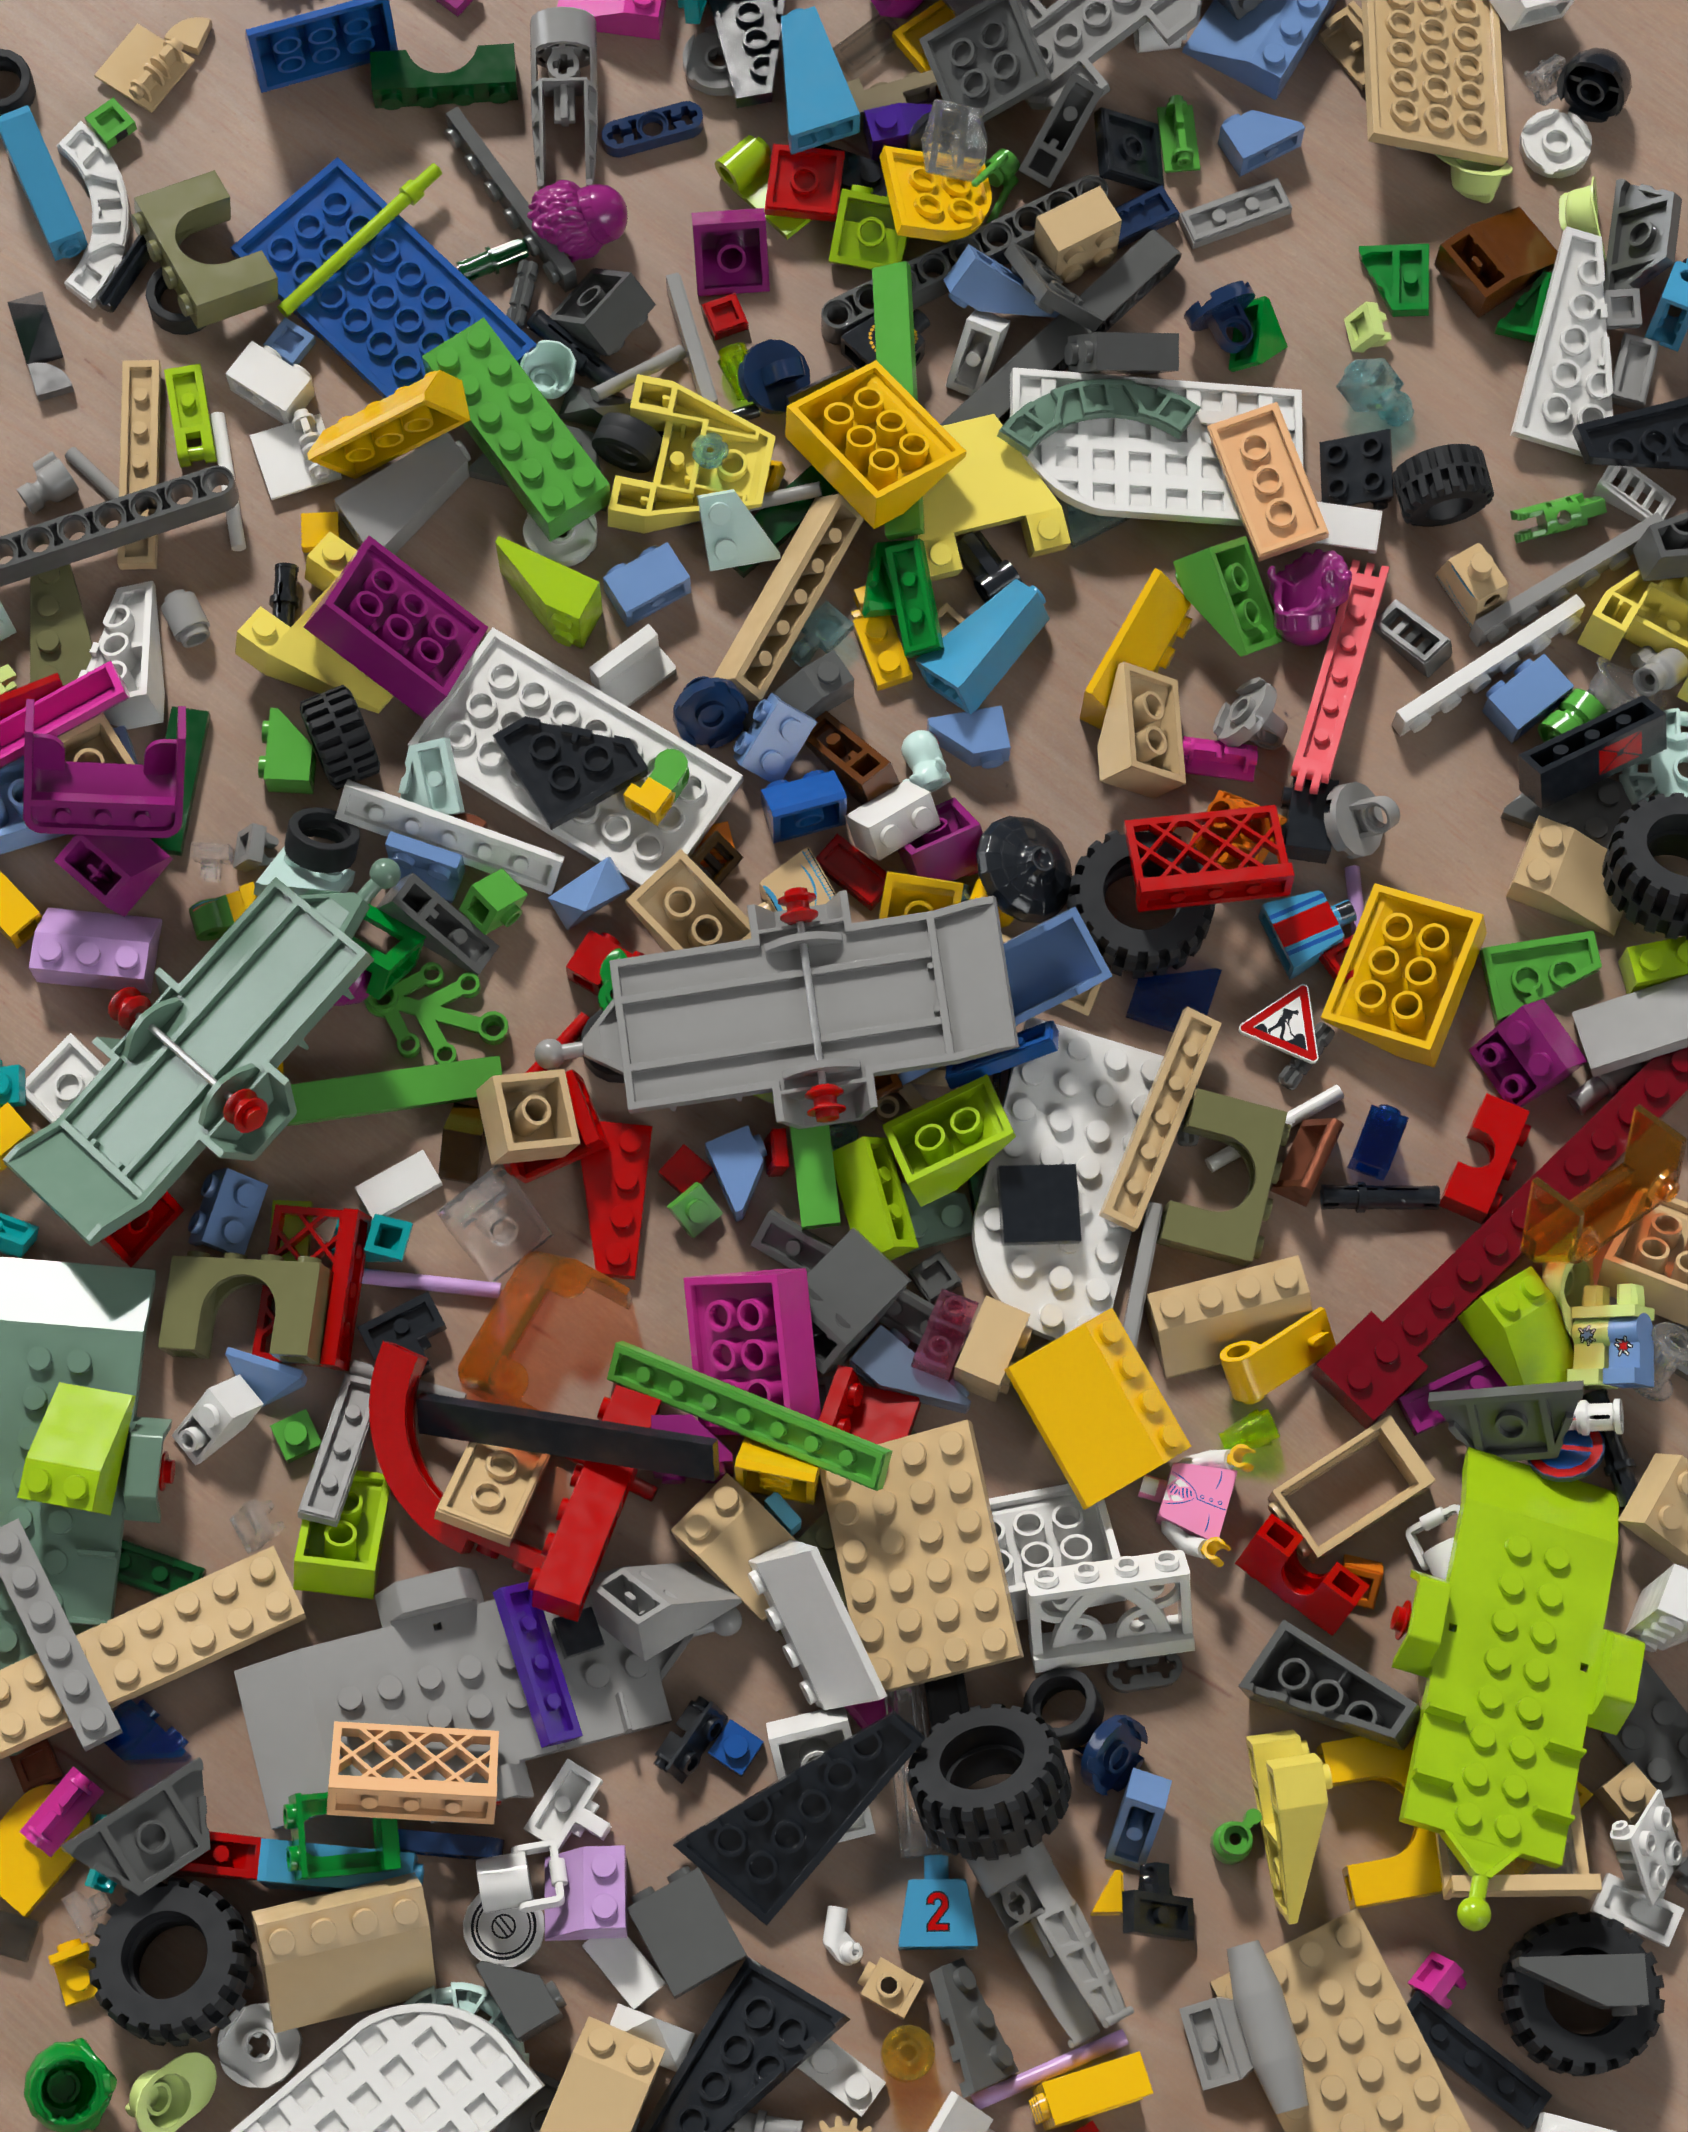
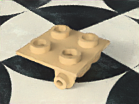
(145, 67)

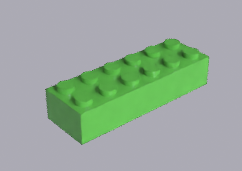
(521, 431)

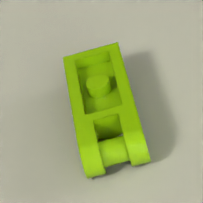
(190, 414)

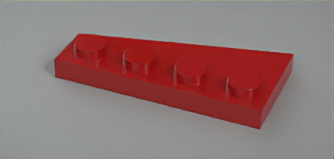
(616, 1197)

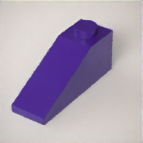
(891, 125)

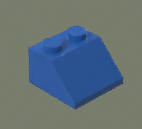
(804, 805)

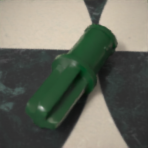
(493, 259)

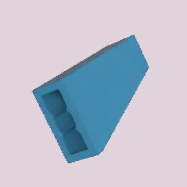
(815, 87)
(41, 183)
(985, 646)
(275, 1874)

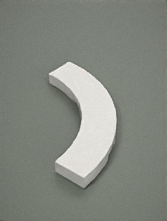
(109, 212)

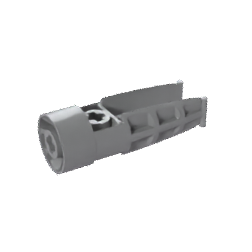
(563, 41)
(1052, 1940)

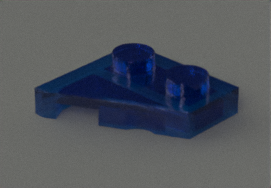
(1164, 997)

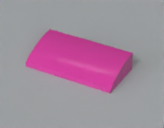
(64, 709)

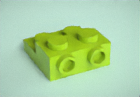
(865, 231)

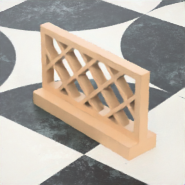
(413, 1796)

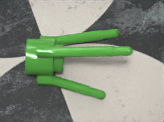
(1000, 171)

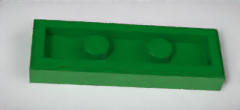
(914, 598)

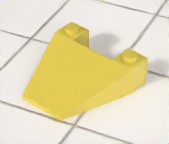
(678, 478)
(987, 491)
(1642, 613)
(294, 652)
(1293, 1802)

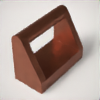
(1307, 1159)

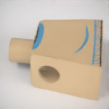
(1472, 581)
(797, 872)

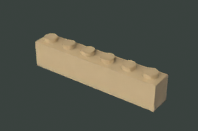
(790, 595)

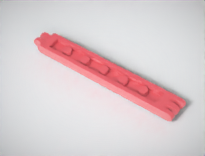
(1338, 678)

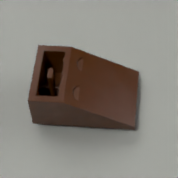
(1495, 259)

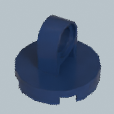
(1224, 311)
(771, 373)
(710, 712)
(1112, 1754)

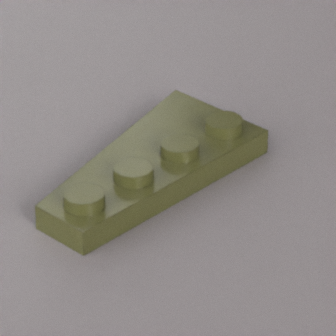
(57, 627)

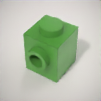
(493, 902)

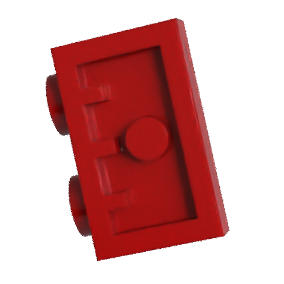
(868, 1411)

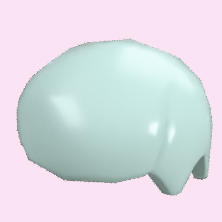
(550, 368)

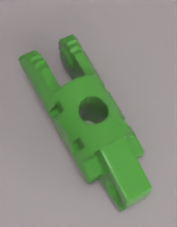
(1573, 514)

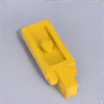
(880, 646)

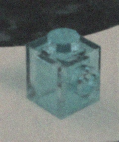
(1369, 384)

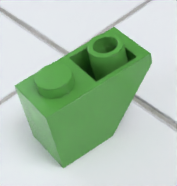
(288, 758)

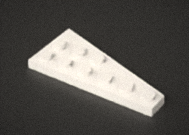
(1571, 355)

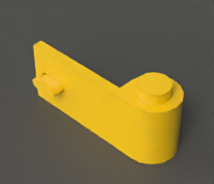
(1260, 1368)

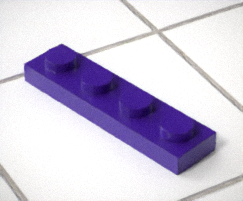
(537, 1666)

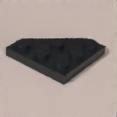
(568, 766)

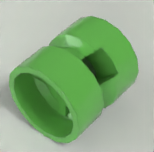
(1573, 711)

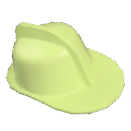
(1476, 179)
(1580, 210)
(1567, 1286)
(172, 2095)

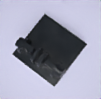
(1357, 470)

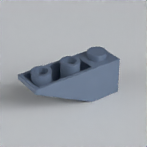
(886, 1365)

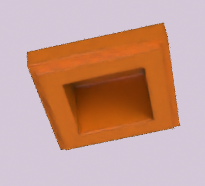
(1369, 1572)

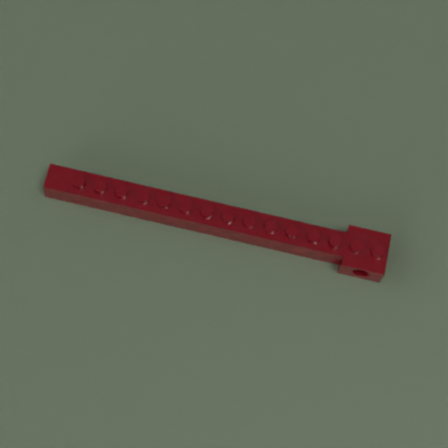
(1381, 1358)

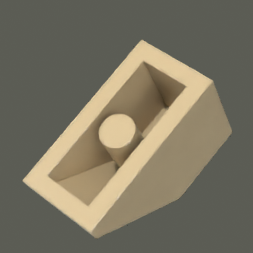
(1627, 1794)

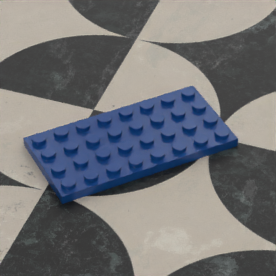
(388, 299)

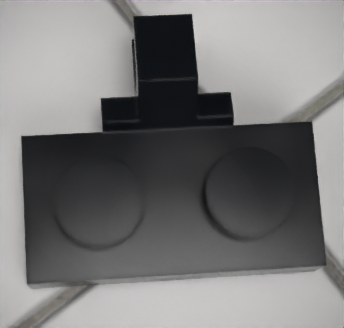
(405, 1325)
(1154, 1909)

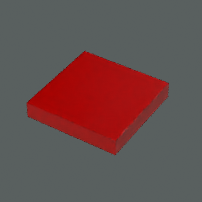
(804, 183)

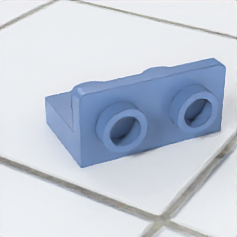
(434, 865)

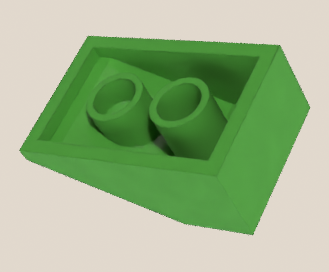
(1229, 594)

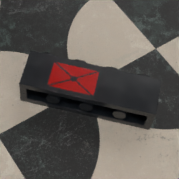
(1592, 752)

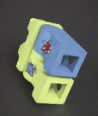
(1613, 1340)

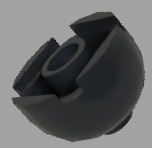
(1595, 84)

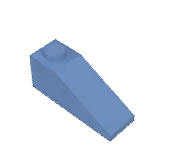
(989, 286)

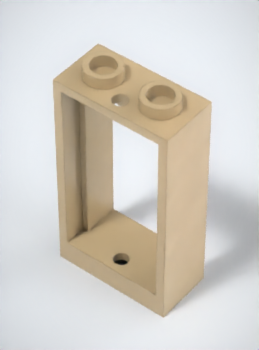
(1401, 1454)

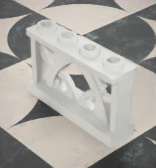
(1128, 1638)

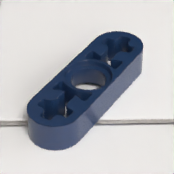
(644, 142)
(449, 1844)

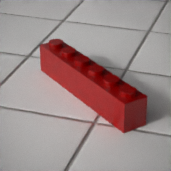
(588, 1516)

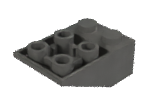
(849, 1297)

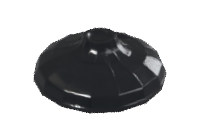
(1024, 868)

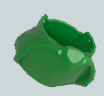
(59, 2100)

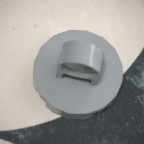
(1250, 717)
(1357, 819)

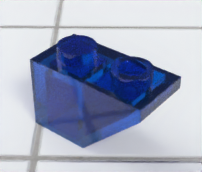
(1378, 1141)
(144, 1739)

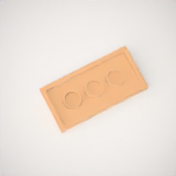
(1267, 481)

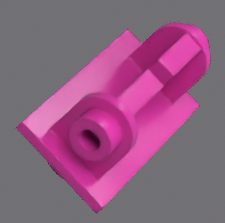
(1218, 760)
(61, 1811)

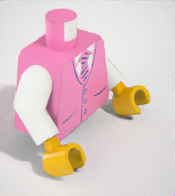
(1197, 1499)

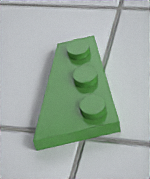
(1536, 969)

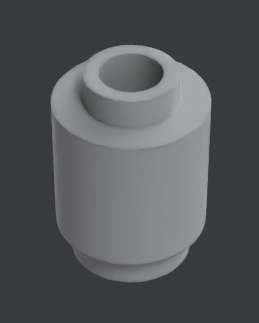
(186, 618)

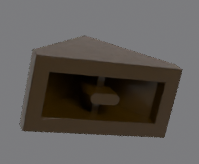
(462, 1145)

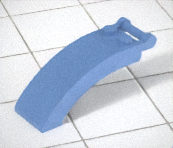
(1047, 968)

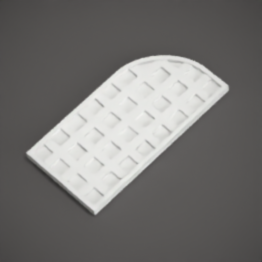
(1140, 470)
(1065, 1111)
(405, 2073)

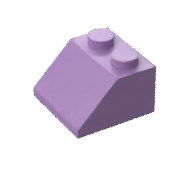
(593, 1897)

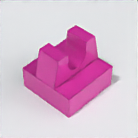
(1437, 1977)

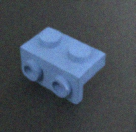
(773, 739)
(227, 1211)

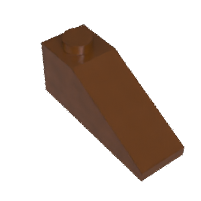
(855, 762)

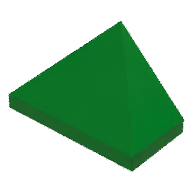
(1266, 338)

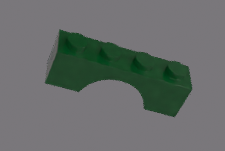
(485, 78)

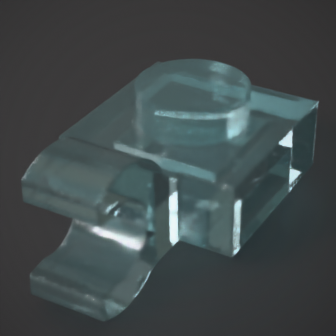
(822, 630)

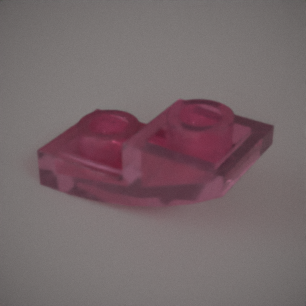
(945, 1334)

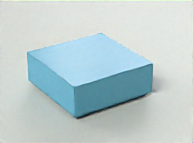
(783, 1513)

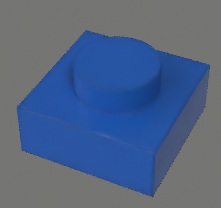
(736, 1748)

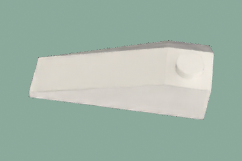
(134, 648)

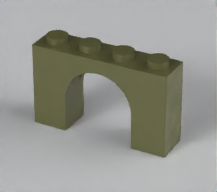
(203, 290)
(1256, 1135)
(203, 1282)

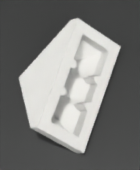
(668, 2036)

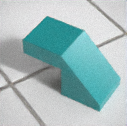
(386, 1239)

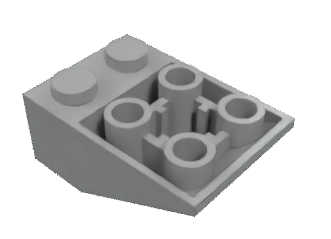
(658, 1604)

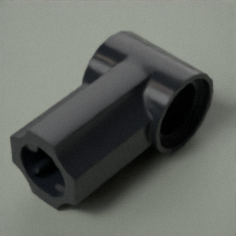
(985, 565)

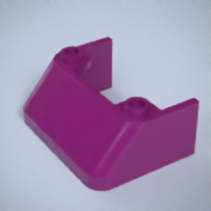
(103, 796)

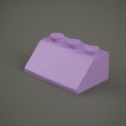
(95, 949)

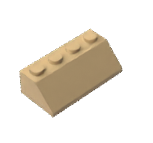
(1205, 1316)

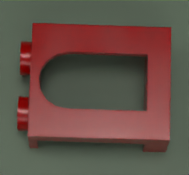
(592, 1134)

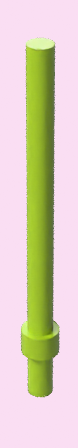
(409, 194)

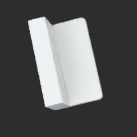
(632, 668)

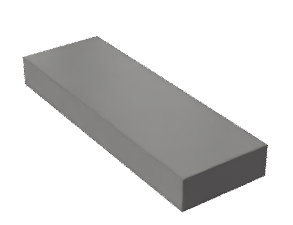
(1235, 213)

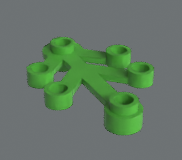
(431, 1010)

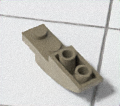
(913, 88)

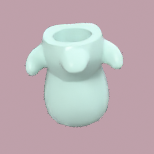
(926, 760)

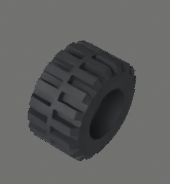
(1443, 485)
(340, 736)

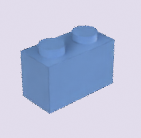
(646, 583)
(1526, 697)

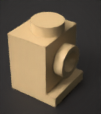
(901, 1999)

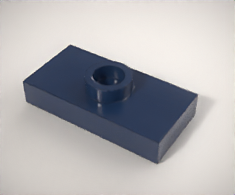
(1145, 213)

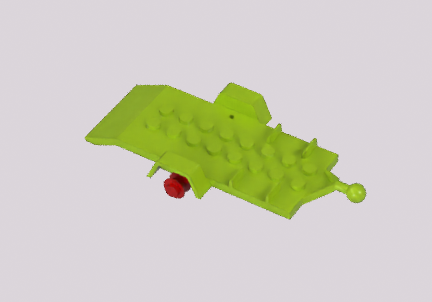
(1509, 1684)

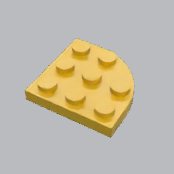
(928, 203)

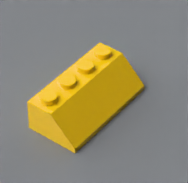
(392, 425)
(1142, 641)

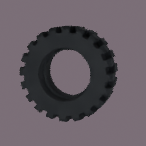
(1636, 879)
(1130, 947)
(996, 1817)
(212, 1995)
(1535, 2026)

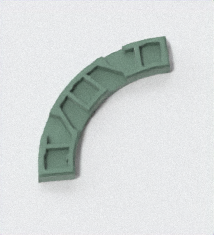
(1097, 400)

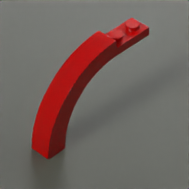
(401, 1462)

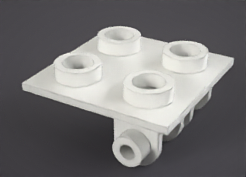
(285, 459)
(1647, 1850)

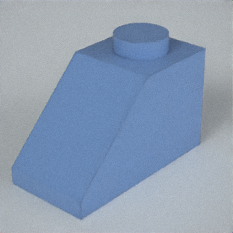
(1257, 139)
(974, 738)
(737, 1166)
(1138, 1819)

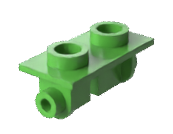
(1178, 136)

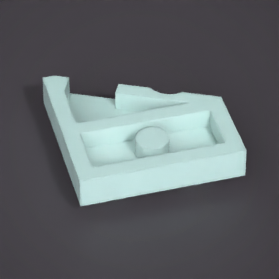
(732, 532)
(432, 777)
(303, 880)

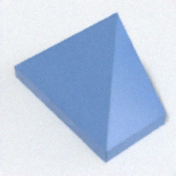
(588, 893)
(266, 1377)

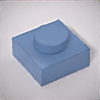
(291, 341)

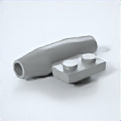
(1248, 2032)

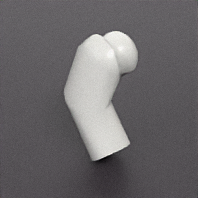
(837, 1940)

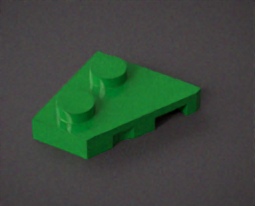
(1400, 276)

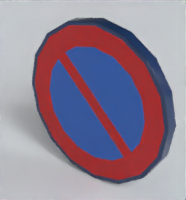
(1576, 1459)

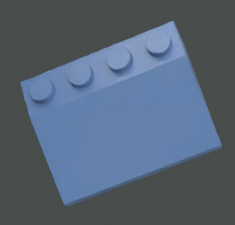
(1261, 45)

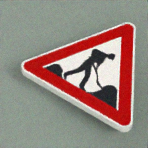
(1286, 1025)

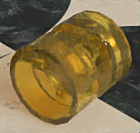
(907, 2053)

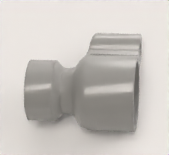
(52, 484)
(1658, 670)

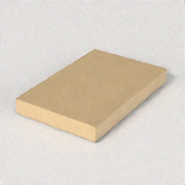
(491, 1490)

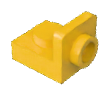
(73, 1970)

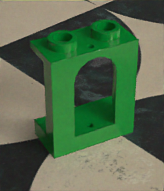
(399, 961)
(306, 1867)

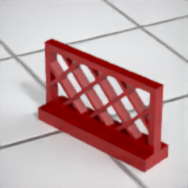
(1208, 886)
(346, 1283)

